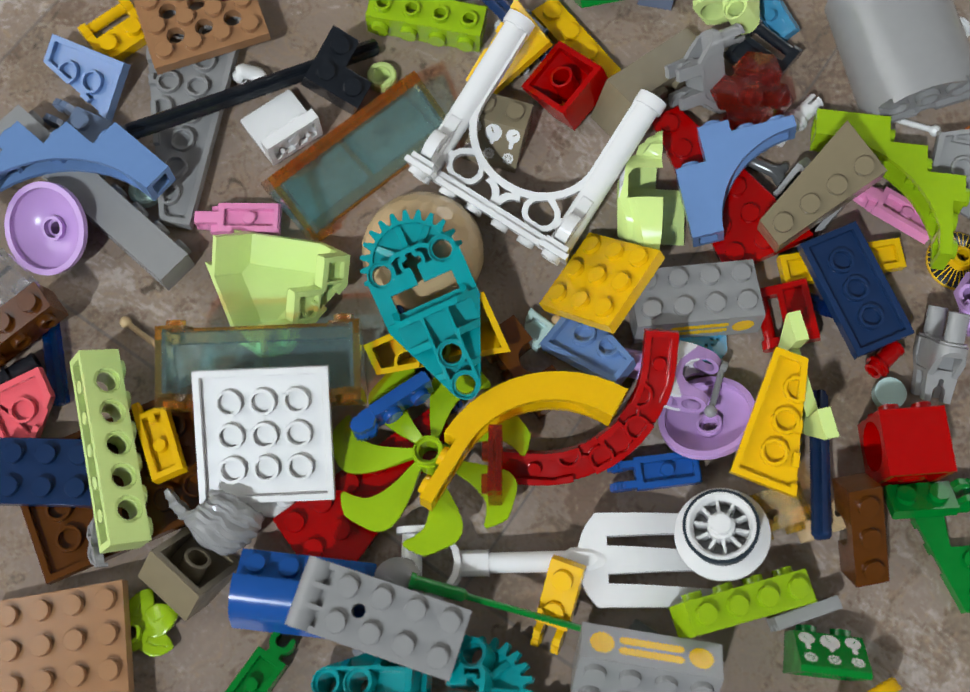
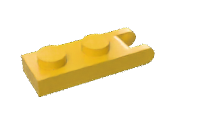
(159, 443)

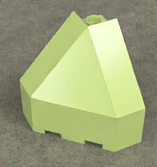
(275, 277)

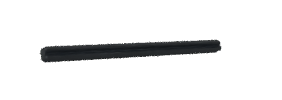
(235, 95)

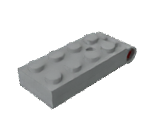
(396, 624)

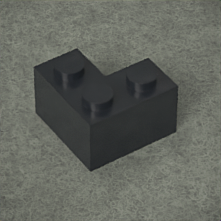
(332, 78)

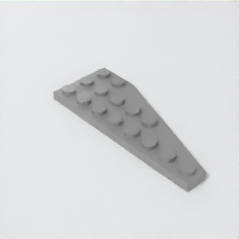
(189, 145)

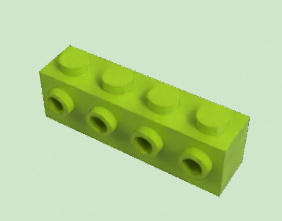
(429, 21)
(742, 604)

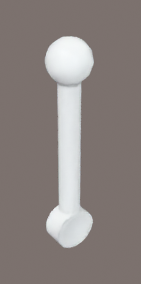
(933, 130)

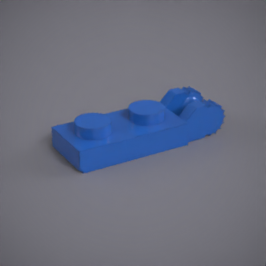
(391, 406)
(657, 472)

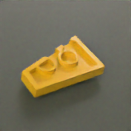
(532, 49)

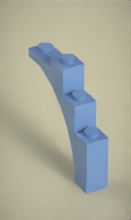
(67, 150)

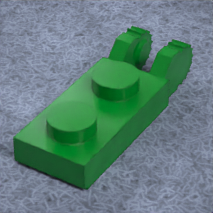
(927, 499)

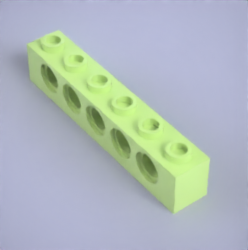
(106, 496)

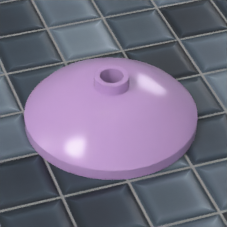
(33, 228)
(689, 433)

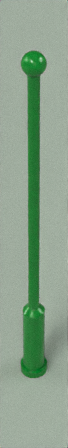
(460, 594)

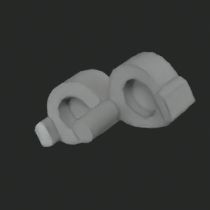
(93, 549)

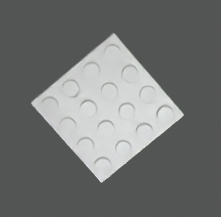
(264, 433)

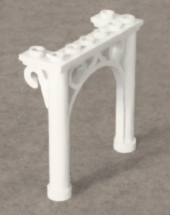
(466, 113)

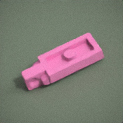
(894, 210)
(249, 217)

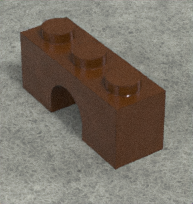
(519, 343)
(864, 551)

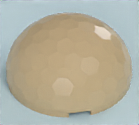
(455, 217)

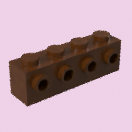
(27, 319)

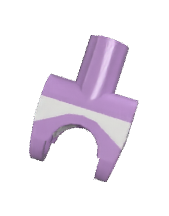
(689, 363)

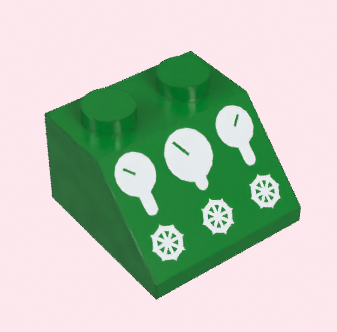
(825, 655)

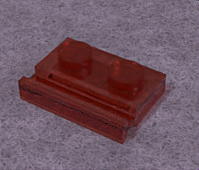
(493, 453)

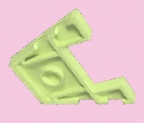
(816, 422)

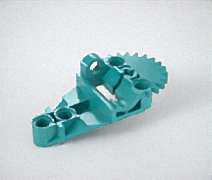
(440, 322)
(492, 673)

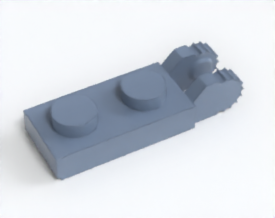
(83, 121)

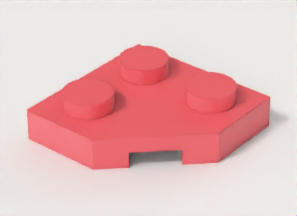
(25, 404)

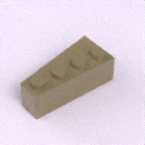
(645, 74)
(828, 183)

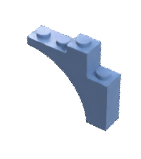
(725, 155)

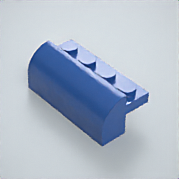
(266, 587)

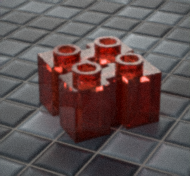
(753, 91)

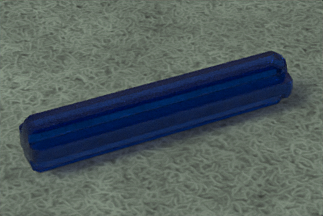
(56, 365)

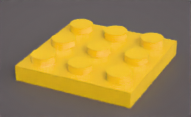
(602, 282)

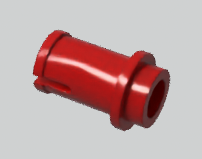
(879, 364)

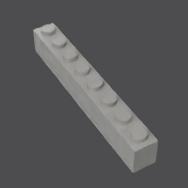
(114, 215)

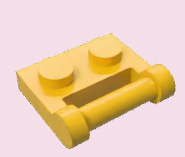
(120, 40)

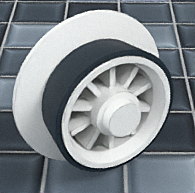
(722, 534)

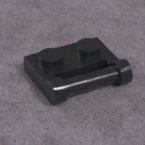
(736, 51)

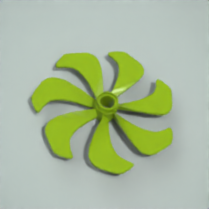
(383, 510)

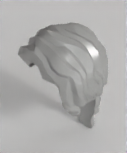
(220, 522)

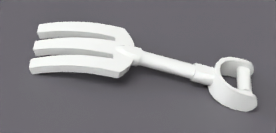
(593, 552)

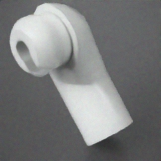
(247, 72)

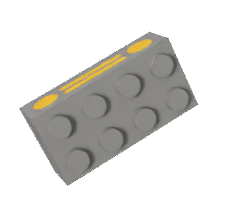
(700, 301)
(643, 662)

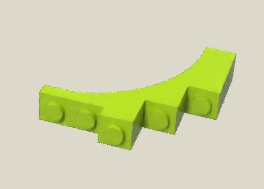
(932, 194)

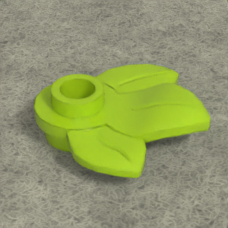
(151, 623)

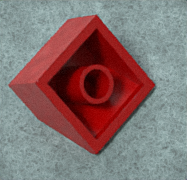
(566, 84)

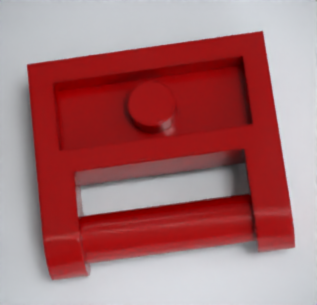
(791, 297)

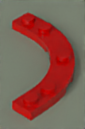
(621, 436)

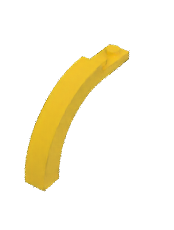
(528, 393)

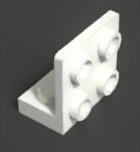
(282, 127)

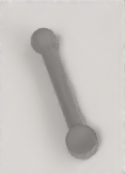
(711, 411)

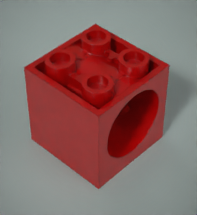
(907, 444)

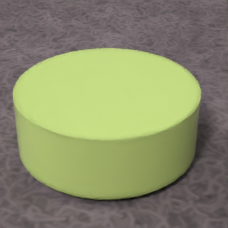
(382, 76)

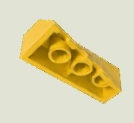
(390, 356)

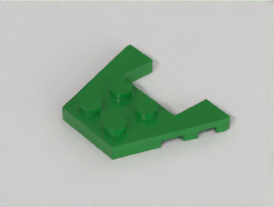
(952, 561)

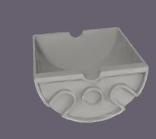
(901, 54)

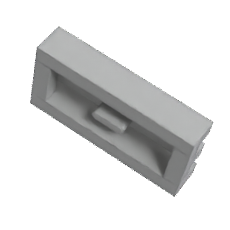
(804, 613)

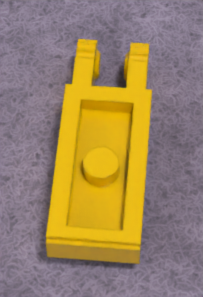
(558, 599)

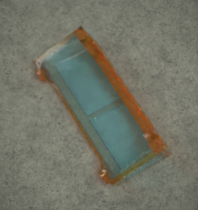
(355, 157)
(186, 349)

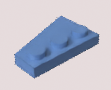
(89, 72)
(589, 350)

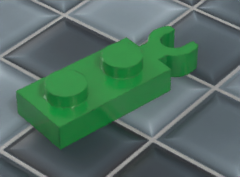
(263, 667)

